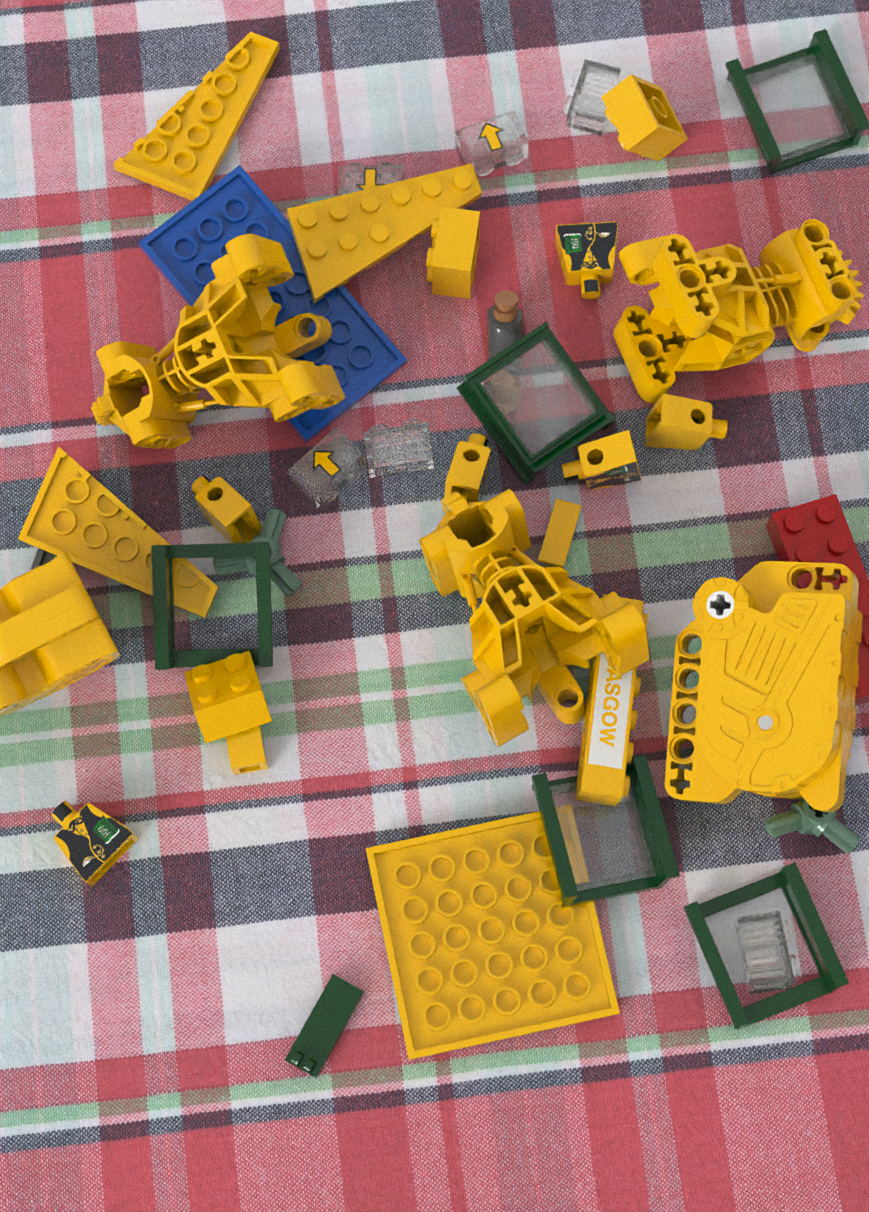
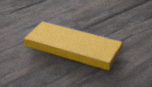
(559, 533)

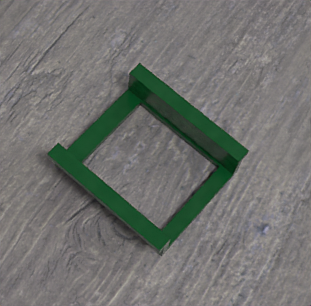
(163, 604)
(813, 932)

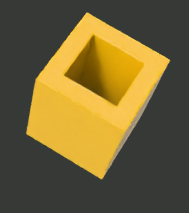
(247, 751)

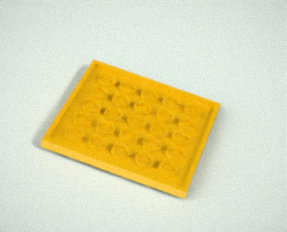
(484, 937)

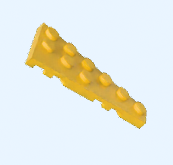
(200, 127)
(364, 227)
(103, 535)

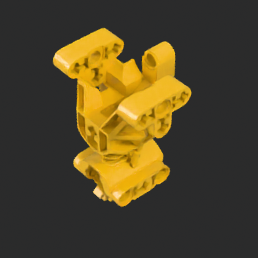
(729, 303)
(224, 347)
(529, 615)

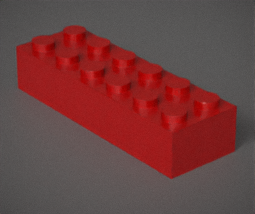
(821, 535)

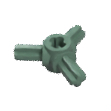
(280, 573)
(812, 822)

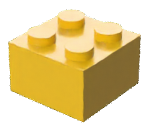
(643, 118)
(453, 252)
(227, 696)

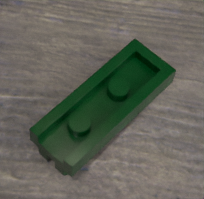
(324, 1026)

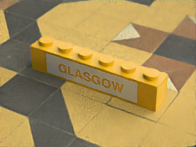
(607, 730)

